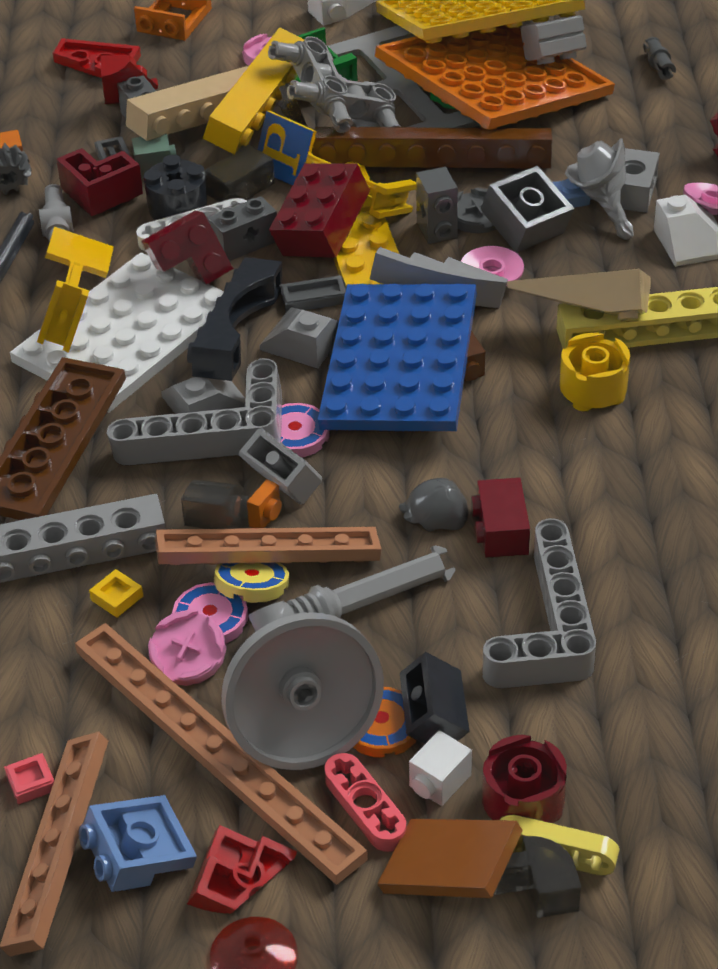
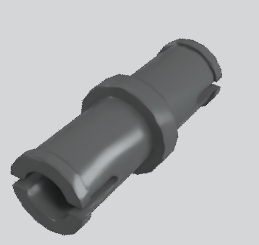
(659, 58)

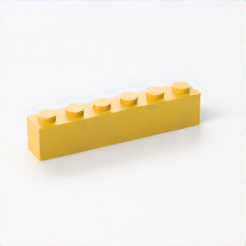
(250, 98)

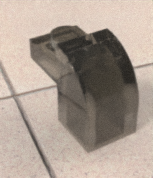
(548, 875)

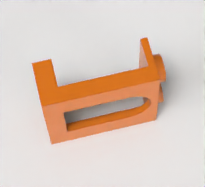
(160, 22)

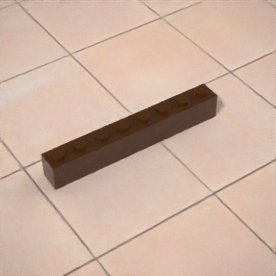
(436, 147)

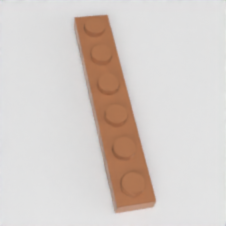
(267, 545)
(54, 846)

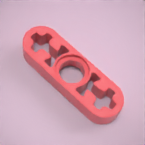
(364, 818)

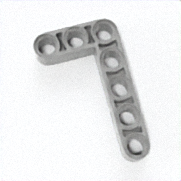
(202, 432)
(570, 645)

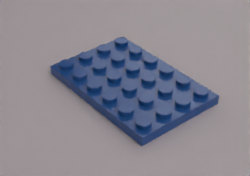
(399, 358)

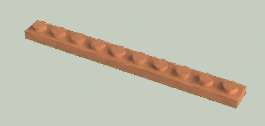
(217, 750)

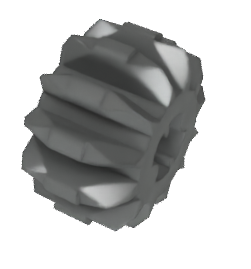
(13, 168)

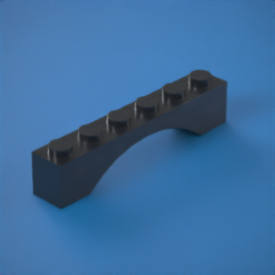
(217, 344)

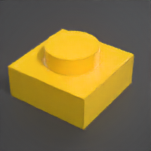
(116, 593)

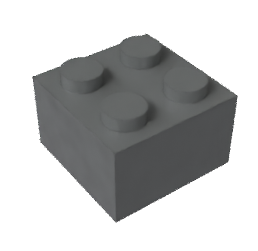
(527, 209)

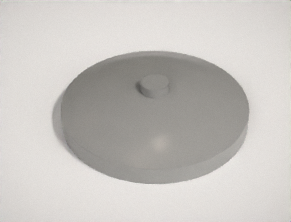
(302, 690)

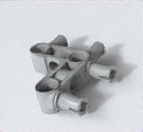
(331, 92)

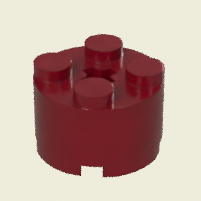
(524, 779)

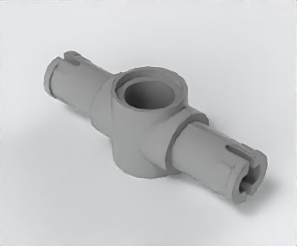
(55, 212)

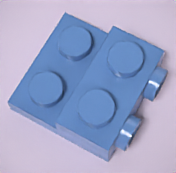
(135, 841)

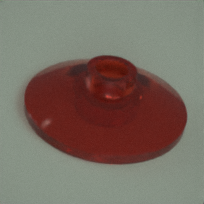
(276, 945)

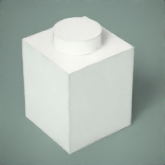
(440, 768)

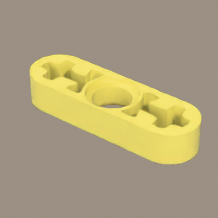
(589, 851)

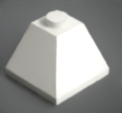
(686, 230)

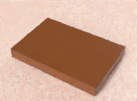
(450, 857)

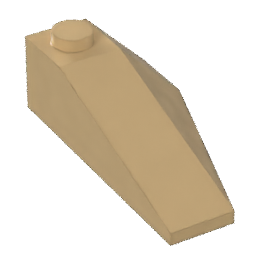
(611, 292)

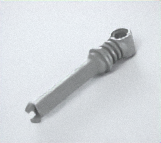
(360, 592)

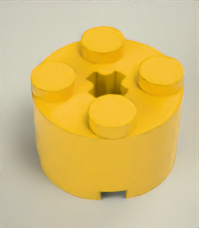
(594, 371)

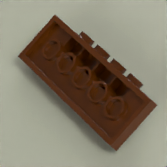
(54, 436)

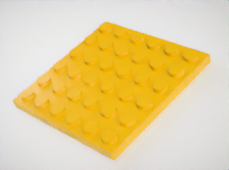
(441, 18)

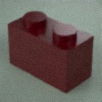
(502, 517)

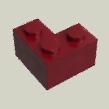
(99, 183)
(189, 240)

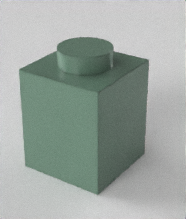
(151, 152)

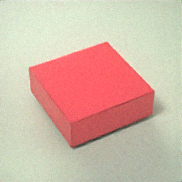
(29, 778)

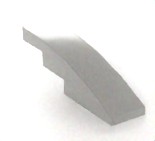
(420, 269)

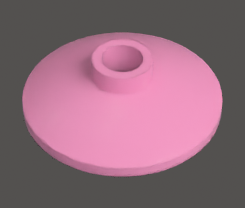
(703, 194)
(496, 261)

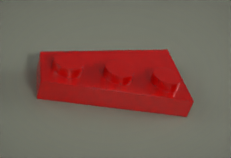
(87, 54)

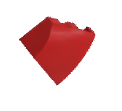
(119, 69)
(236, 870)

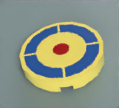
(253, 581)

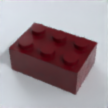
(320, 210)

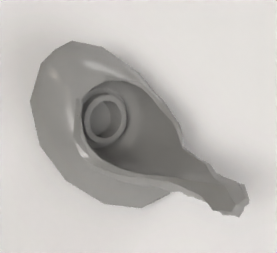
(601, 175)

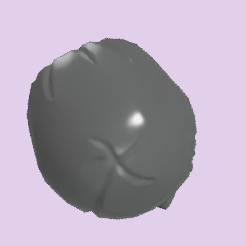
(436, 505)

